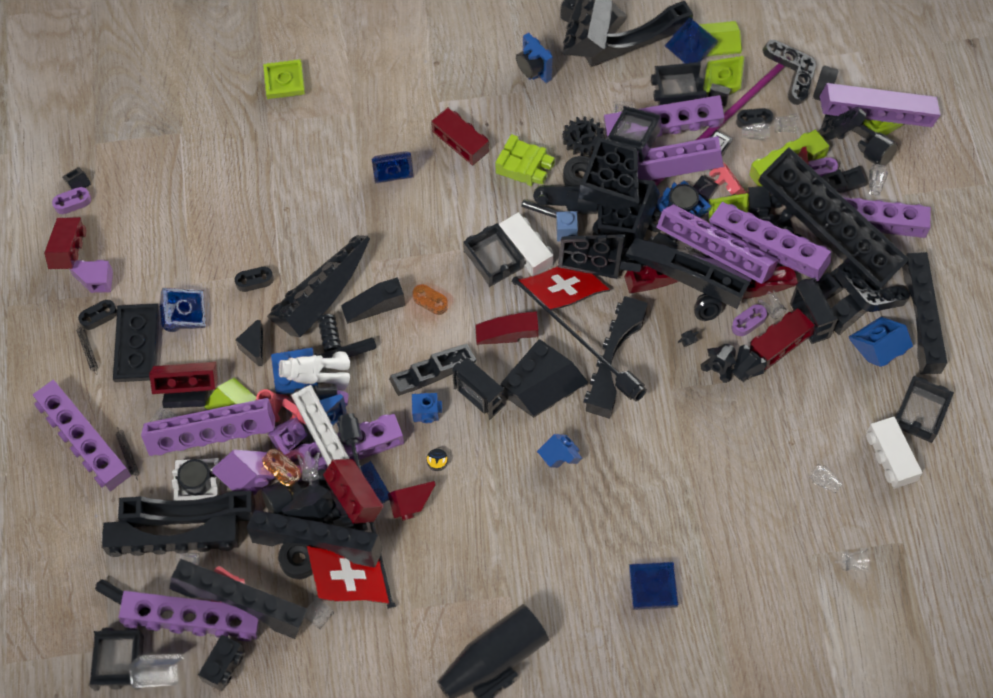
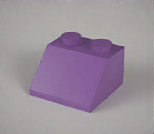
(243, 471)

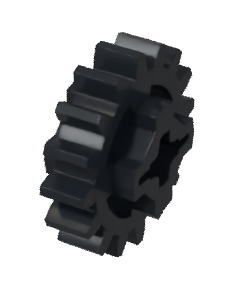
(582, 135)

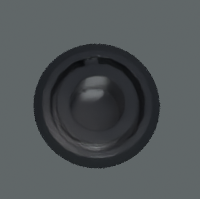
(707, 308)

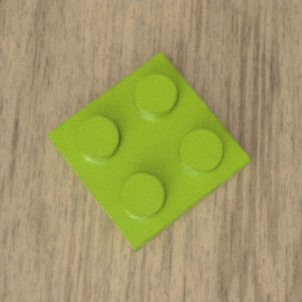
(284, 79)

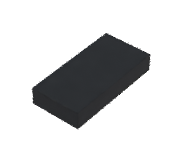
(185, 399)

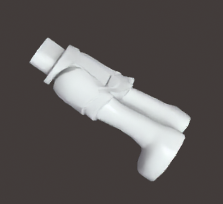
(308, 369)

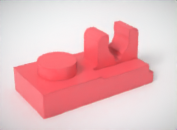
(726, 175)

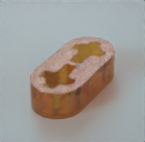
(431, 298)
(281, 467)

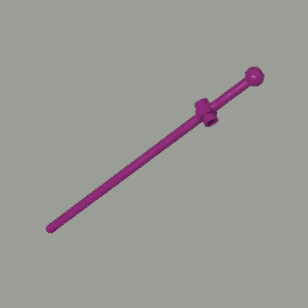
(740, 103)

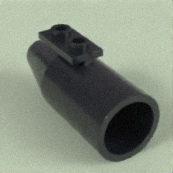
(490, 658)

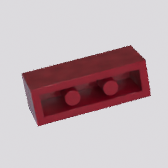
(460, 136)
(64, 243)
(782, 337)
(183, 378)
(353, 491)

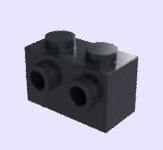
(221, 663)

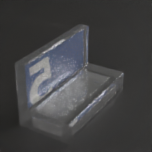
(155, 670)

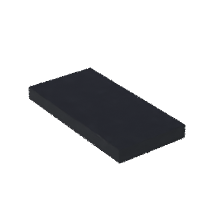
(135, 342)

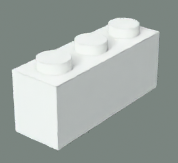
(528, 243)
(893, 452)

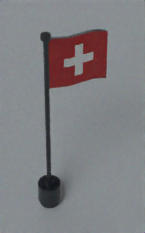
(564, 288)
(336, 576)

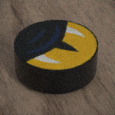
(437, 459)

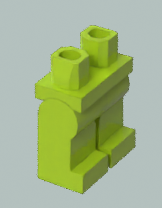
(523, 162)

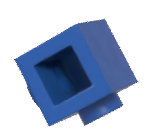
(426, 407)

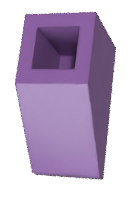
(93, 275)
(287, 435)

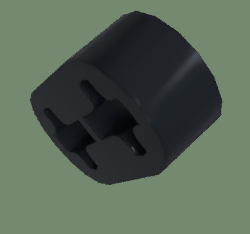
(754, 116)
(254, 279)
(97, 314)

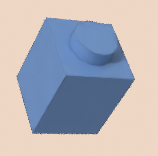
(566, 224)

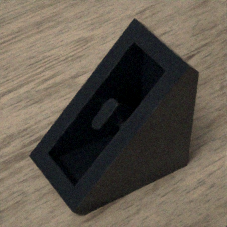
(251, 342)

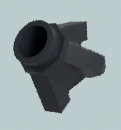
(720, 361)
(748, 364)

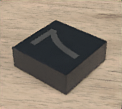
(705, 187)

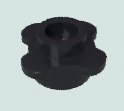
(689, 338)

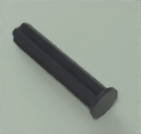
(352, 349)
(115, 594)

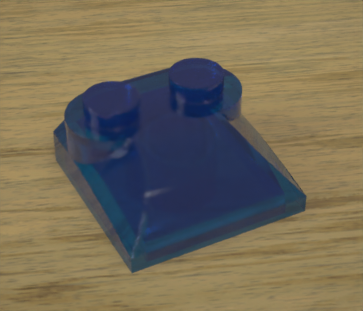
(392, 166)
(182, 309)

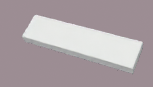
(319, 425)

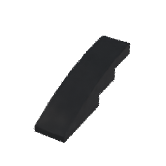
(430, 370)

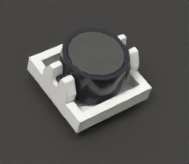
(195, 479)

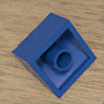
(882, 341)

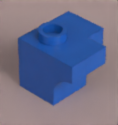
(558, 450)

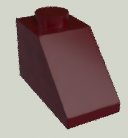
(410, 500)

